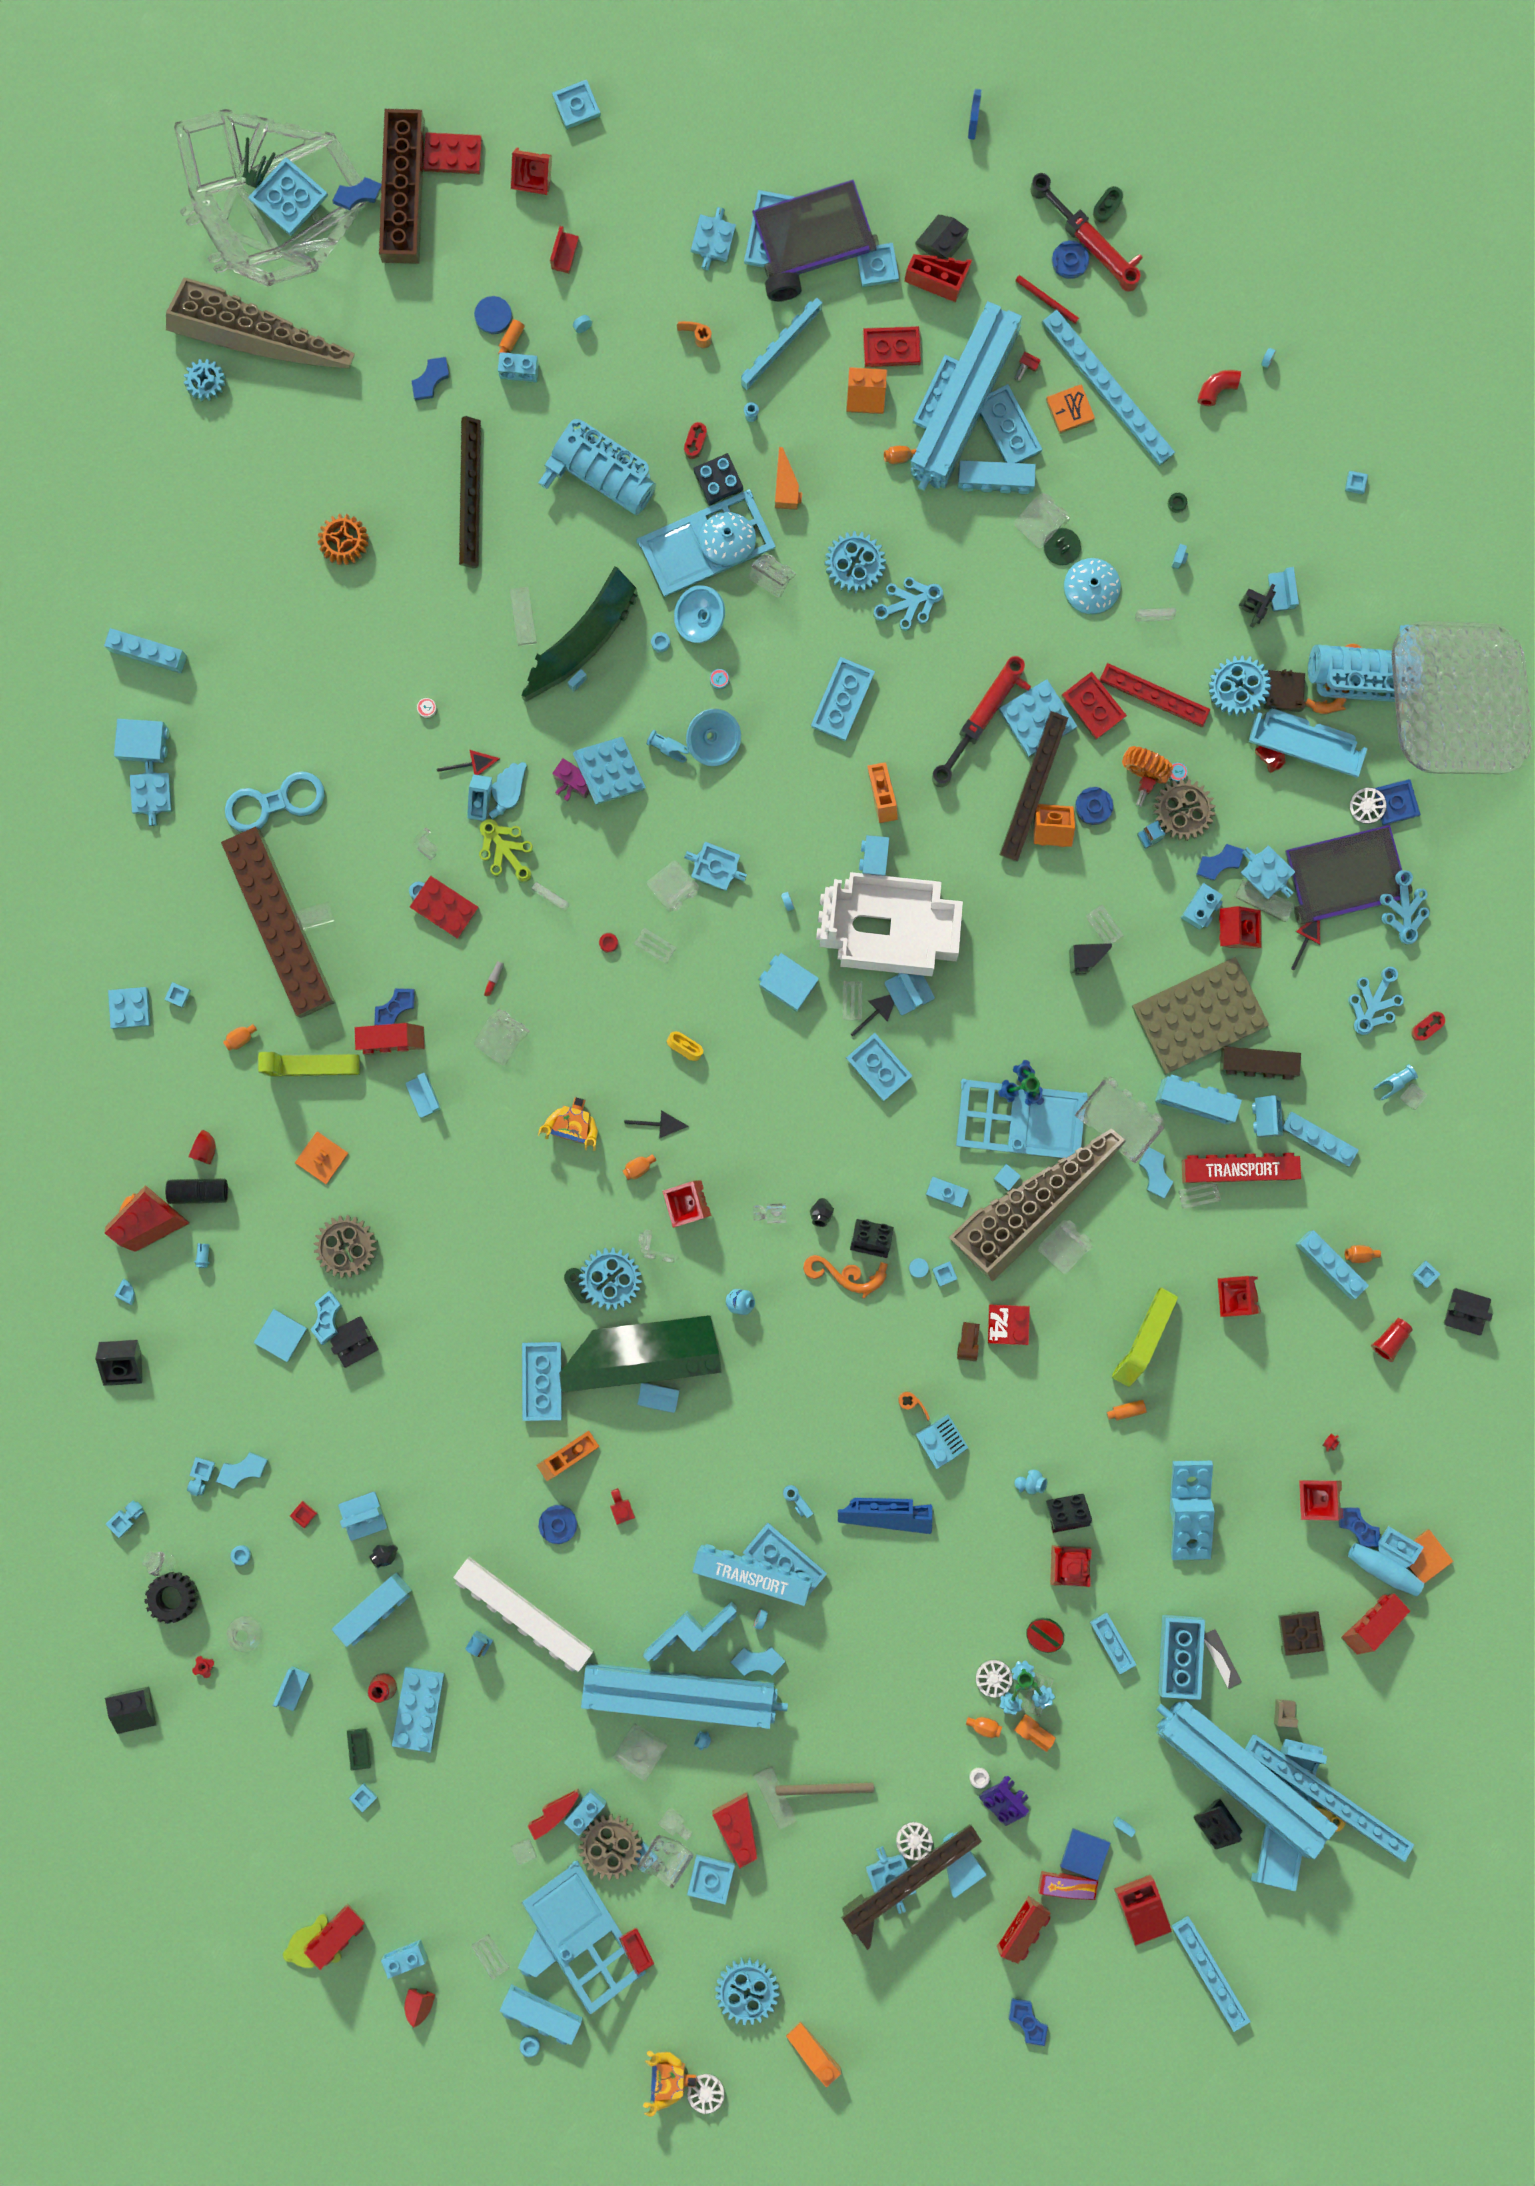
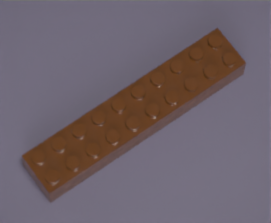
(278, 922)

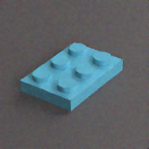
(879, 1067)

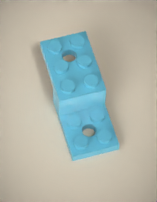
(1191, 1510)
(690, 1632)

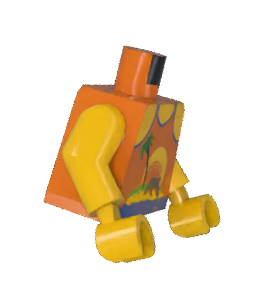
(572, 1124)
(667, 2081)

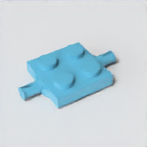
(713, 238)
(150, 793)
(715, 866)
(1267, 872)
(885, 1871)

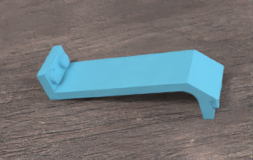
(1278, 1860)

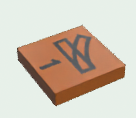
(1070, 408)

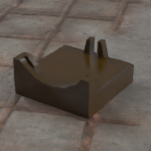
(1286, 691)
(1301, 1633)

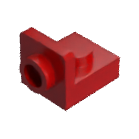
(1272, 758)

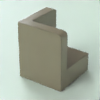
(1285, 1713)

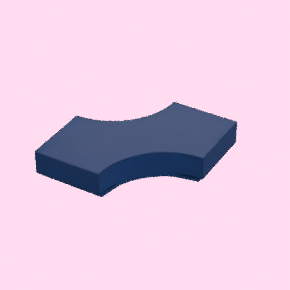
(974, 114)
(349, 196)
(435, 372)
(1212, 866)
(401, 1001)
(1365, 1533)
(1022, 2014)

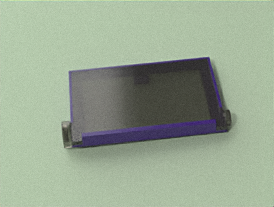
(814, 230)
(1345, 874)

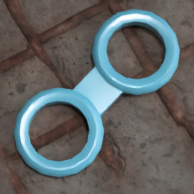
(275, 801)

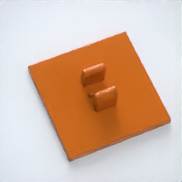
(321, 1157)

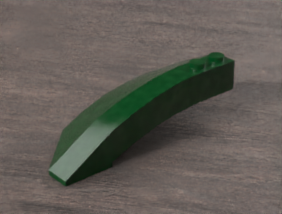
(585, 636)
(643, 1354)

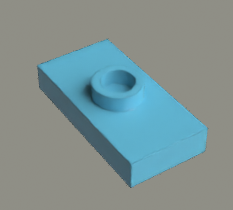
(947, 1192)

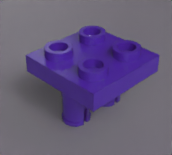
(1004, 1803)

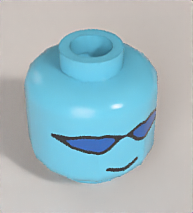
(740, 1301)

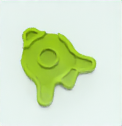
(295, 1949)

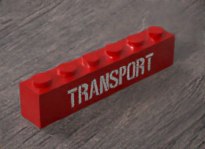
(1241, 1169)

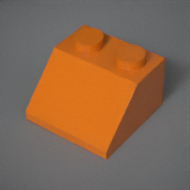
(866, 390)
(1054, 825)

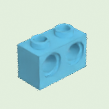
(518, 367)
(585, 1812)
(404, 1959)

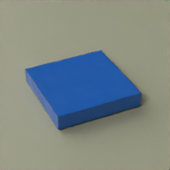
(1400, 802)
(1085, 1854)

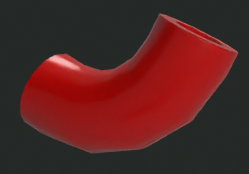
(1216, 383)

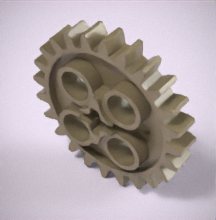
(1177, 794)
(329, 1254)
(619, 1830)

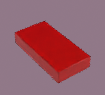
(636, 1951)

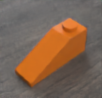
(787, 487)
(882, 792)
(567, 1456)
(814, 2054)

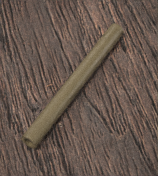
(813, 1789)

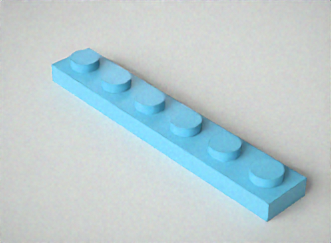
(785, 338)
(1211, 1973)

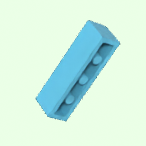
(996, 476)
(145, 650)
(1331, 1264)
(541, 2015)

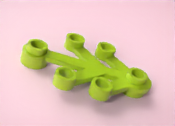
(504, 847)

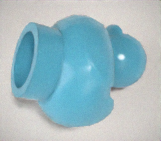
(1033, 1483)

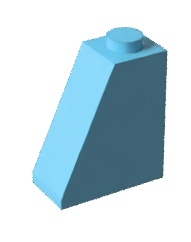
(963, 1872)
(536, 1957)

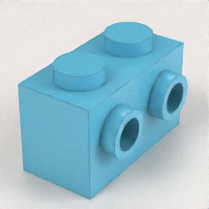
(875, 855)
(1202, 906)

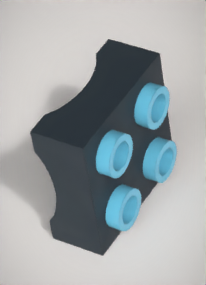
(718, 479)

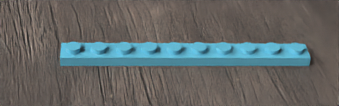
(1108, 387)
(1329, 1798)

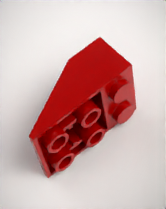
(1143, 1909)

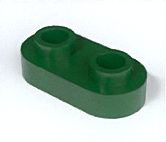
(1107, 205)
(574, 1285)

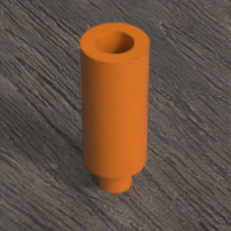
(511, 336)
(1127, 1410)

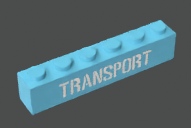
(753, 1574)

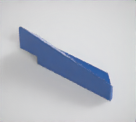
(888, 1514)

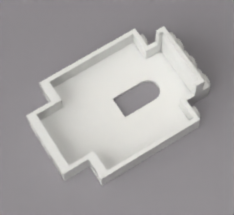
(920, 926)

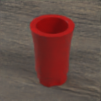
(1392, 1339)
(387, 1684)

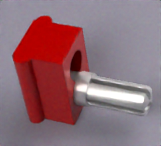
(1027, 361)
(1145, 788)

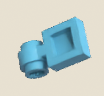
(201, 1470)
(802, 1507)
(122, 1522)

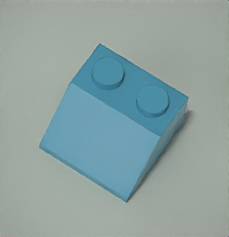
(1268, 1116)

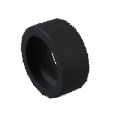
(783, 286)

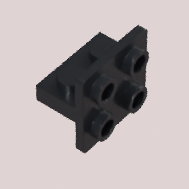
(1257, 603)
(872, 1238)
(1468, 1311)
(353, 1342)
(1069, 1513)
(1219, 1825)

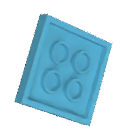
(288, 196)
(1029, 713)
(609, 770)

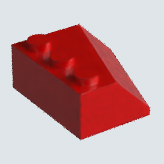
(144, 1221)

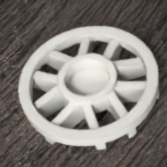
(1368, 805)
(994, 1678)
(914, 1841)
(706, 2094)

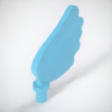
(508, 788)

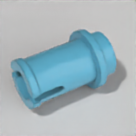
(751, 411)
(202, 1255)

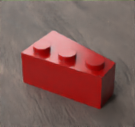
(938, 275)
(389, 1037)
(1376, 1624)
(737, 1829)
(334, 1937)

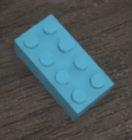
(1198, 1100)
(375, 1606)
(1181, 1657)

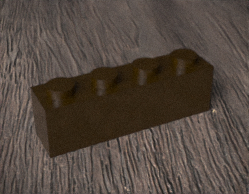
(1262, 1062)

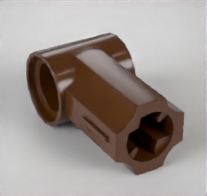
(968, 1346)

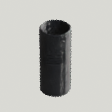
(196, 1191)

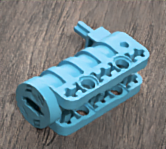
(600, 466)
(1349, 666)

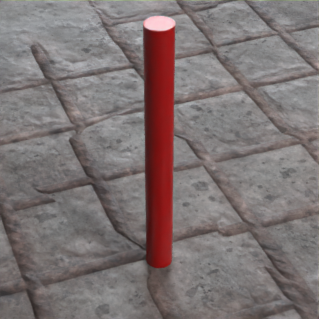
(1047, 299)

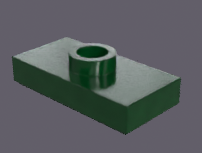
(358, 1749)

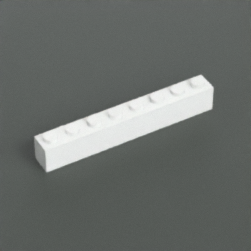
(523, 1614)

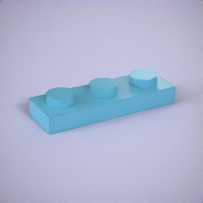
(1113, 1643)

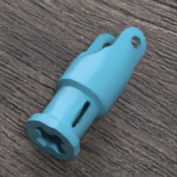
(668, 746)
(1398, 1080)

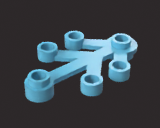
(910, 601)
(1406, 909)
(1373, 1003)

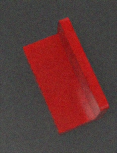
(563, 251)

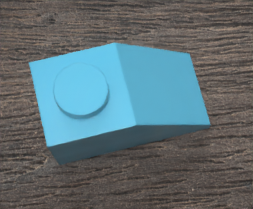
(479, 797)

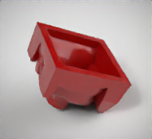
(531, 172)
(686, 1203)
(1238, 1296)
(1320, 1500)
(1070, 1566)

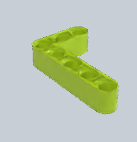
(307, 1065)
(1147, 1338)

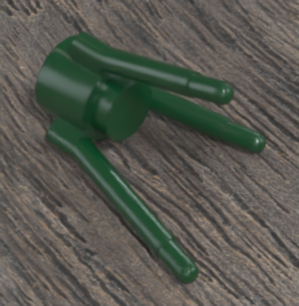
(255, 178)

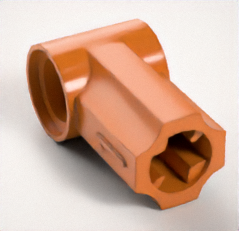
(1030, 1730)

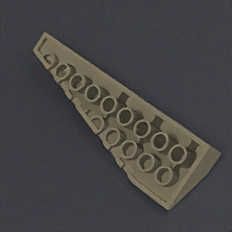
(225, 320)
(1011, 1224)

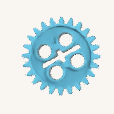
(839, 554)
(1229, 699)
(599, 1265)
(753, 1974)

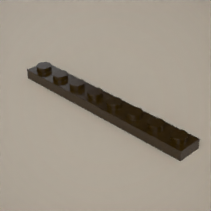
(469, 492)
(1033, 786)
(911, 1879)

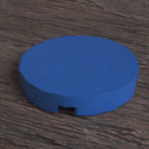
(1070, 259)
(493, 315)
(1094, 805)
(557, 1524)

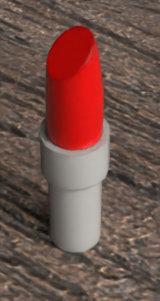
(493, 979)

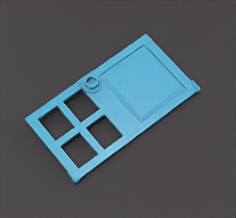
(676, 550)
(1034, 1129)
(570, 1922)

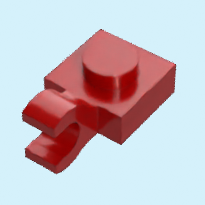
(621, 1509)

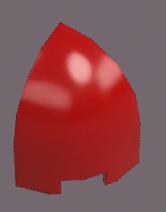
(203, 1147)
(418, 2006)

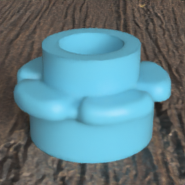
(702, 1740)

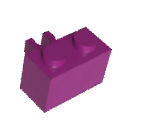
(570, 777)

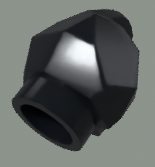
(821, 1212)
(383, 1555)

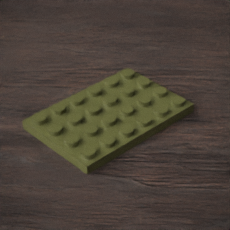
(1200, 1015)

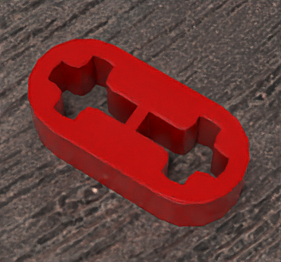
(699, 441)
(1426, 1023)

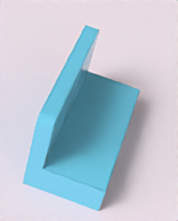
(1285, 588)
(423, 1095)
(658, 1397)
(291, 1688)

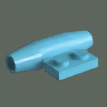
(1391, 1561)

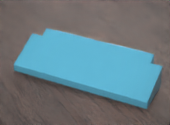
(1313, 744)

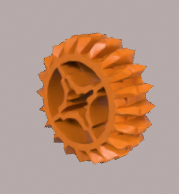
(328, 535)
(1147, 764)

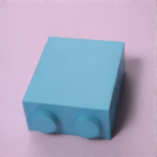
(141, 740)
(788, 981)

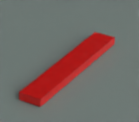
(1154, 695)

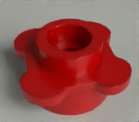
(1331, 1442)
(208, 1663)

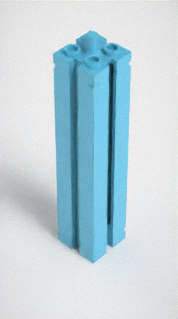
(965, 396)
(680, 1696)
(1245, 1778)

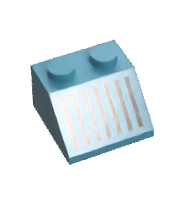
(941, 1441)

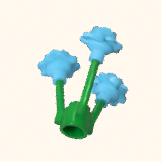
(1024, 1675)

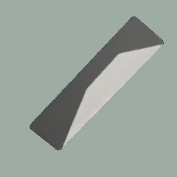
(1221, 1658)

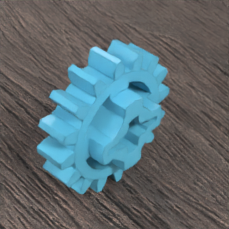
(200, 373)

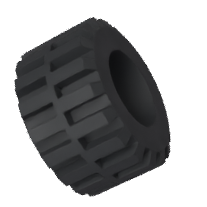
(155, 1601)

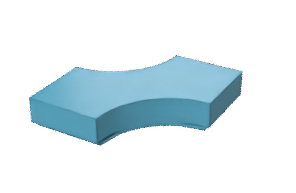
(1153, 1164)
(327, 1308)
(251, 1466)
(750, 1661)

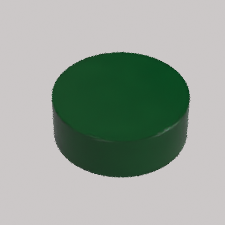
(1177, 502)

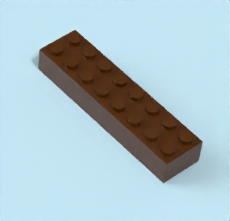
(401, 186)

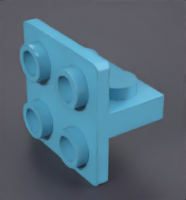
(909, 991)
(362, 1516)

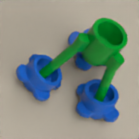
(1029, 1084)

